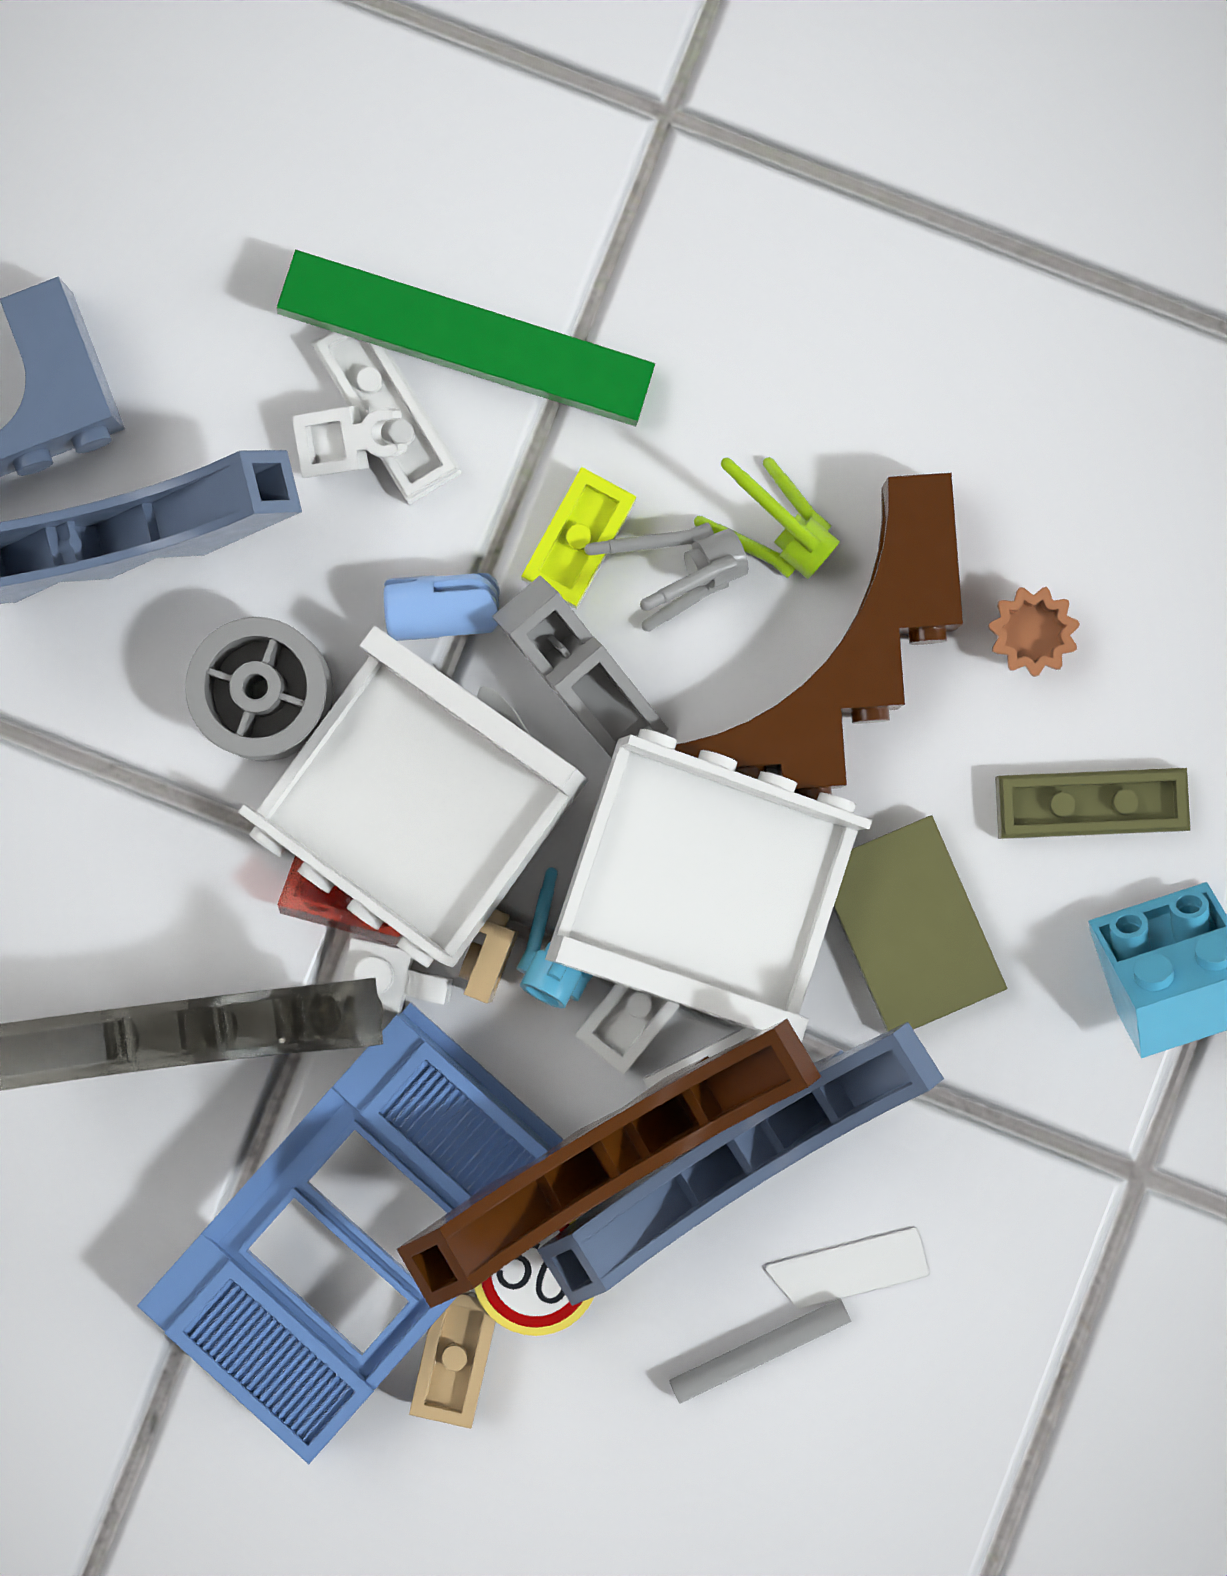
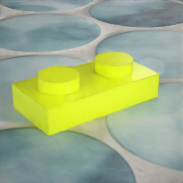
(588, 514)

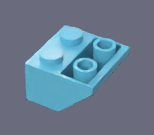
(1166, 967)

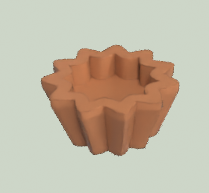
(1034, 631)

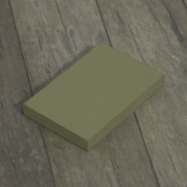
(914, 928)

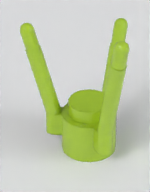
(805, 537)

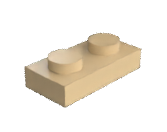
(454, 1363)

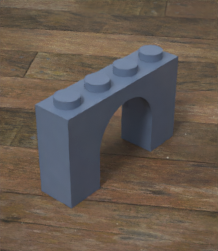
(65, 388)

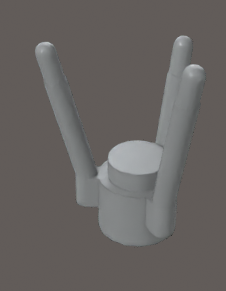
(710, 566)

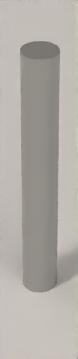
(759, 1351)

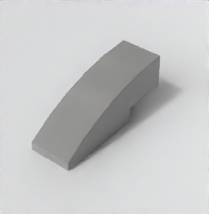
(576, 665)

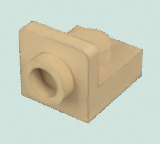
(487, 962)

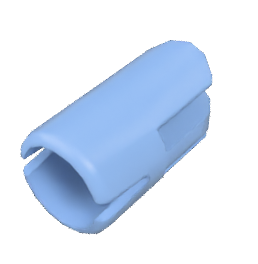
(440, 606)

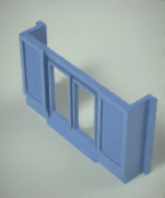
(434, 1121)

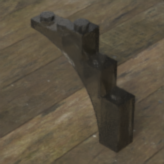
(190, 1032)

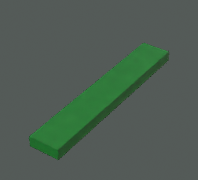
(465, 338)

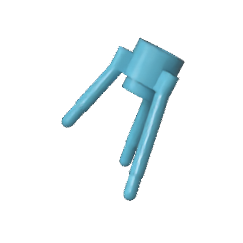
(542, 978)

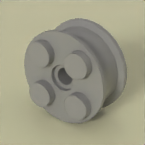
(222, 682)

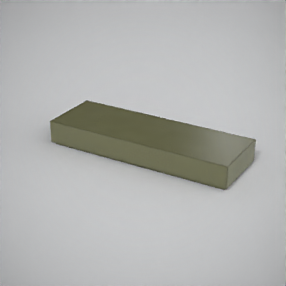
(1092, 803)

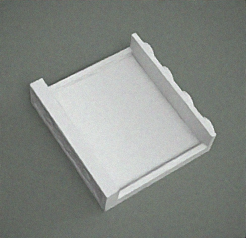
(416, 803)
(705, 883)

